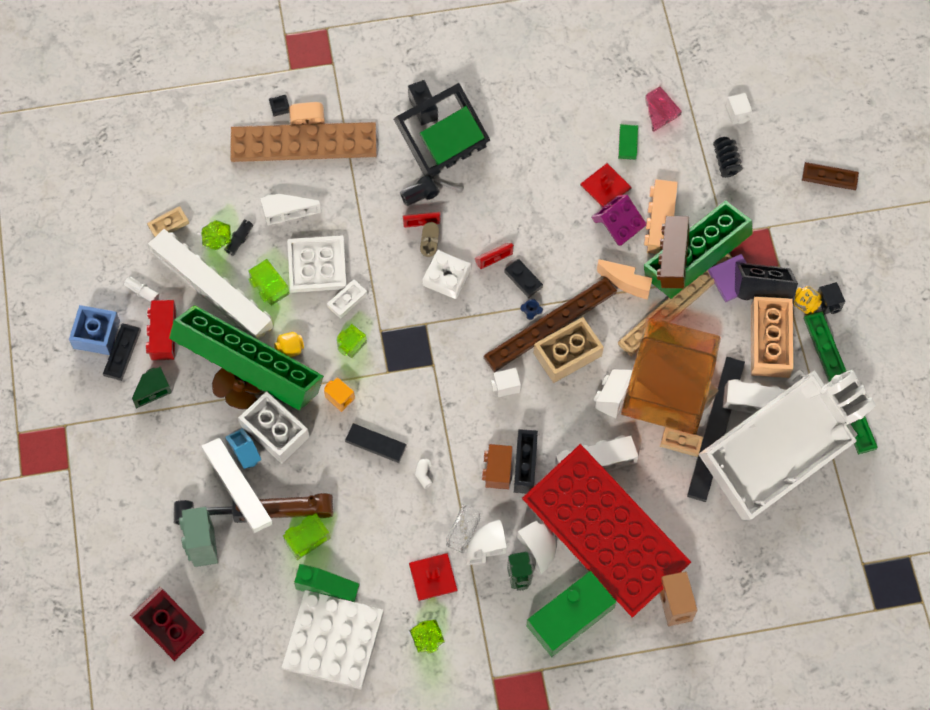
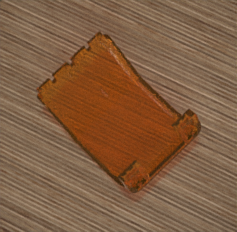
(671, 376)

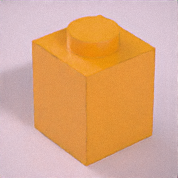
(339, 394)

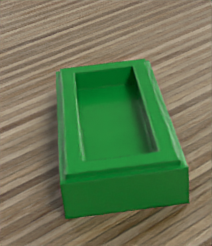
(628, 142)

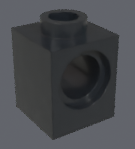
(831, 298)

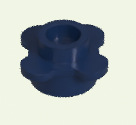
(532, 303)

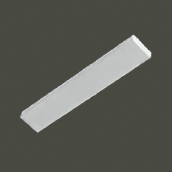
(237, 485)

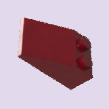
(167, 623)

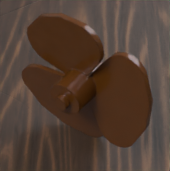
(234, 389)

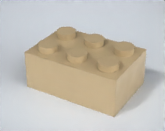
(568, 350)

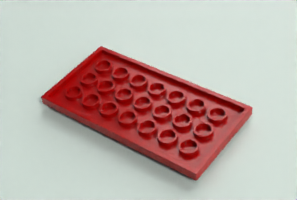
(606, 530)

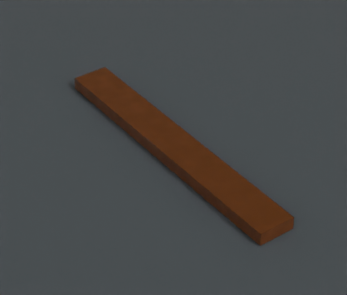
(549, 324)

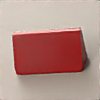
(420, 219)
(494, 255)

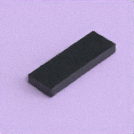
(121, 352)
(375, 443)

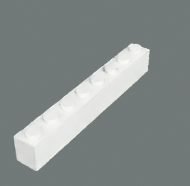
(211, 285)

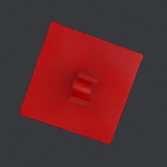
(605, 185)
(433, 577)

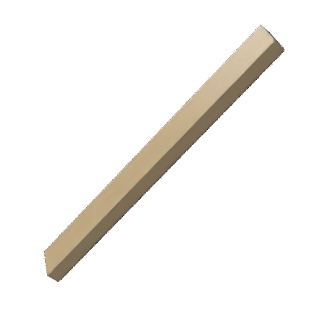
(670, 309)

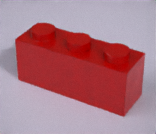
(161, 317)

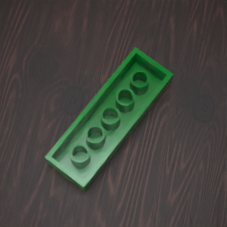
(708, 243)

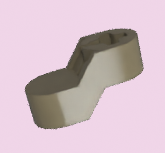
(431, 231)

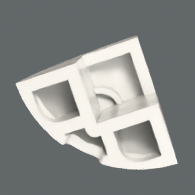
(486, 542)
(540, 544)

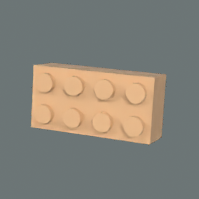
(771, 337)

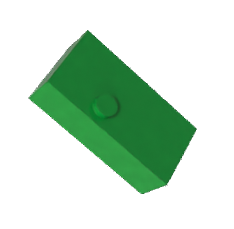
(571, 613)

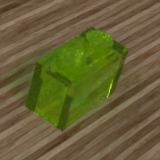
(268, 282)
(306, 536)

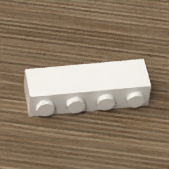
(747, 396)
(609, 454)

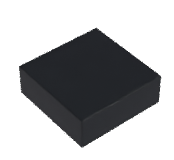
(279, 105)

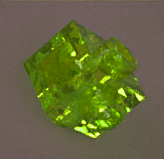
(216, 235)
(427, 636)

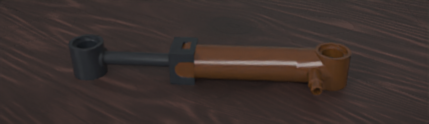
(275, 507)

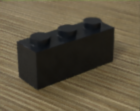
(525, 461)

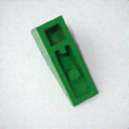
(325, 583)

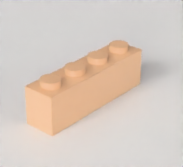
(661, 206)

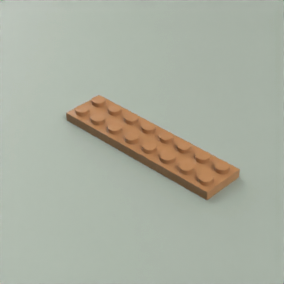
(303, 142)

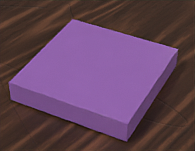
(725, 277)

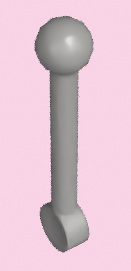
(459, 189)

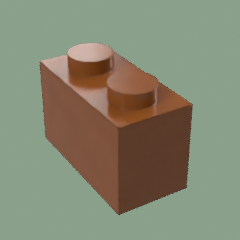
(498, 466)

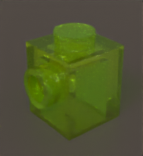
(351, 341)

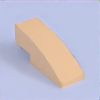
(624, 278)

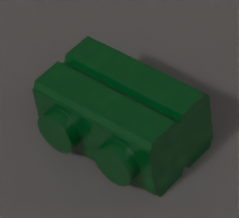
(519, 571)

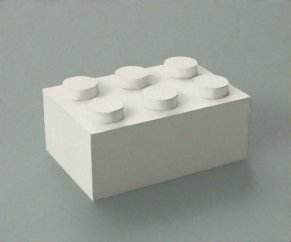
(274, 427)

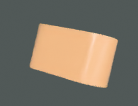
(306, 113)

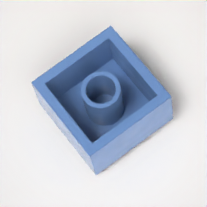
(94, 330)

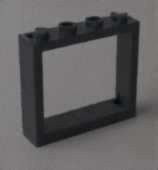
(463, 101)

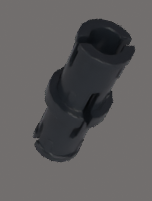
(238, 237)

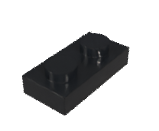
(523, 278)

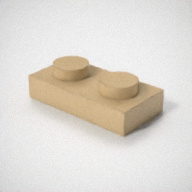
(169, 221)
(681, 442)

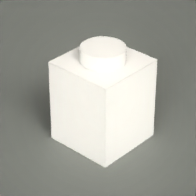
(739, 108)
(506, 382)

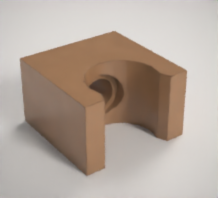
(677, 599)

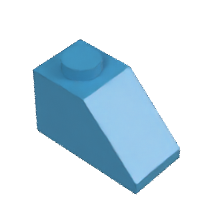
(243, 448)

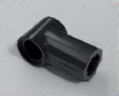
(422, 190)

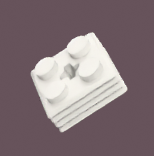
(453, 282)

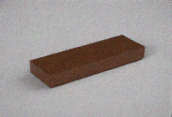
(830, 176)

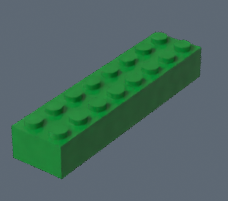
(246, 357)

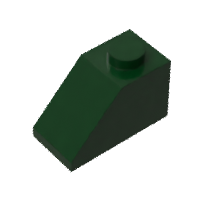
(151, 387)

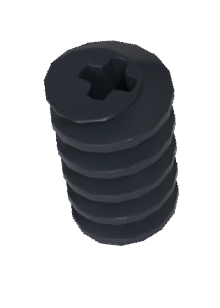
(727, 156)

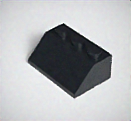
(764, 281)

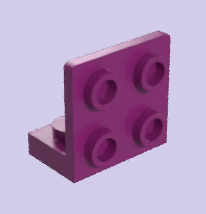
(620, 219)

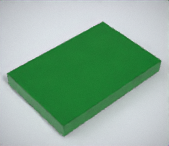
(451, 135)

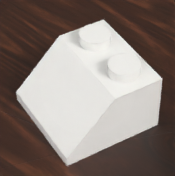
(613, 393)

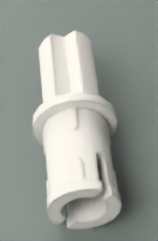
(141, 289)

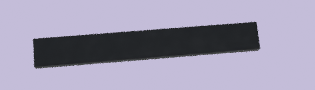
(715, 429)

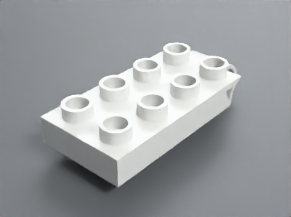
(787, 441)

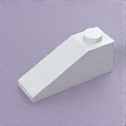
(283, 208)

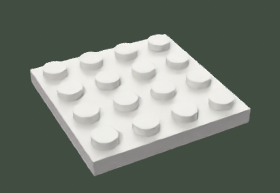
(333, 639)

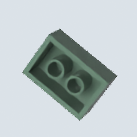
(199, 536)

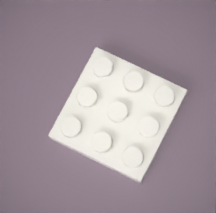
(316, 264)

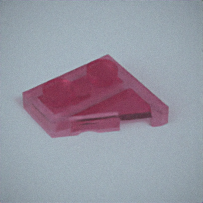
(661, 108)

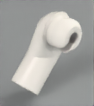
(421, 473)

